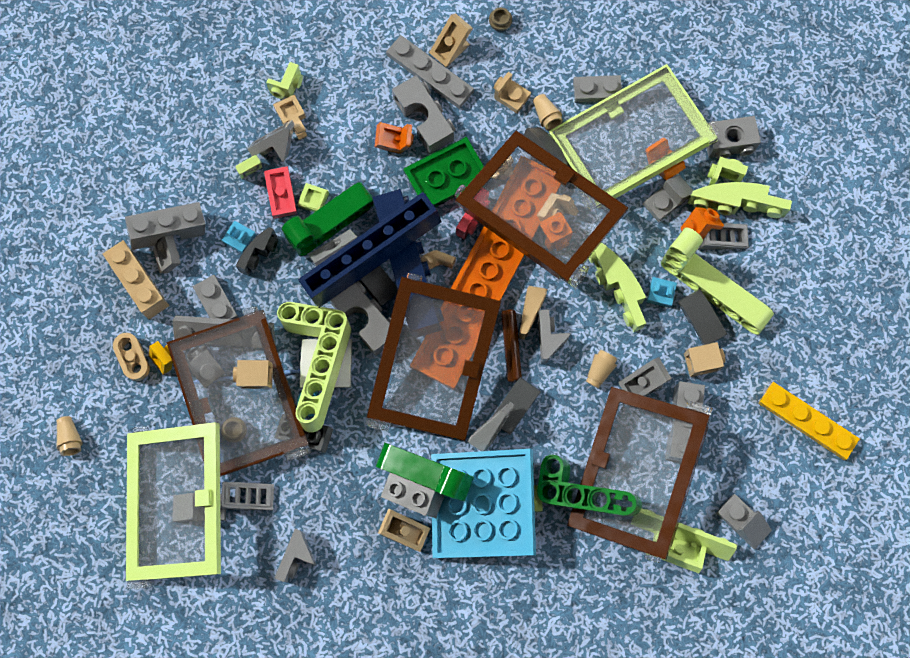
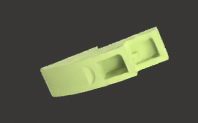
(731, 196)
(615, 274)

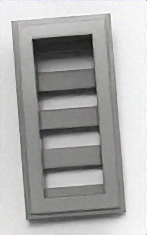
(710, 242)
(486, 434)
(225, 496)

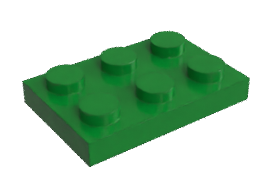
(444, 171)

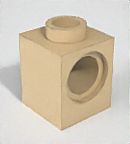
(704, 359)
(253, 374)

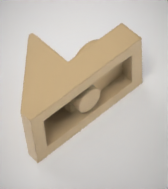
(451, 40)
(404, 530)

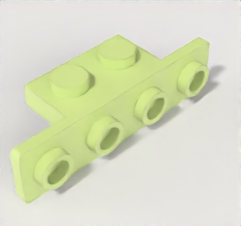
(692, 545)

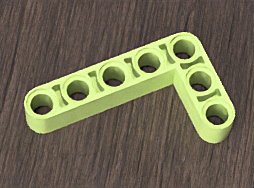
(717, 288)
(321, 358)

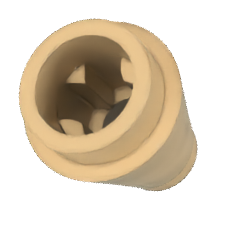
(547, 112)
(601, 368)
(68, 439)

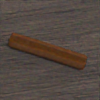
(511, 345)

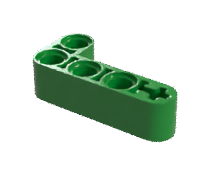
(328, 220)
(425, 472)
(589, 493)

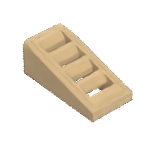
(533, 301)

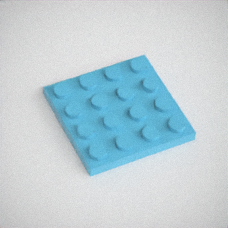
(497, 511)

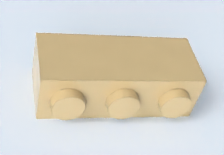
(135, 279)

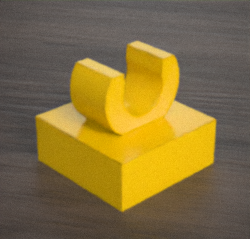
(160, 357)

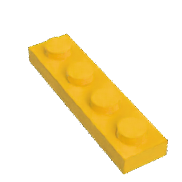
(809, 421)

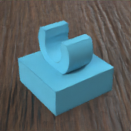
(238, 237)
(661, 292)

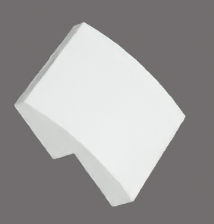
(307, 351)

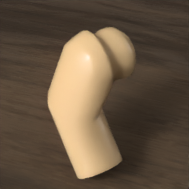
(438, 258)

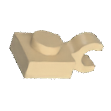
(289, 110)

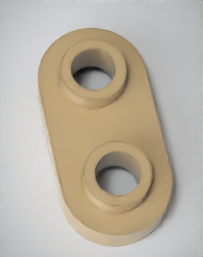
(132, 357)

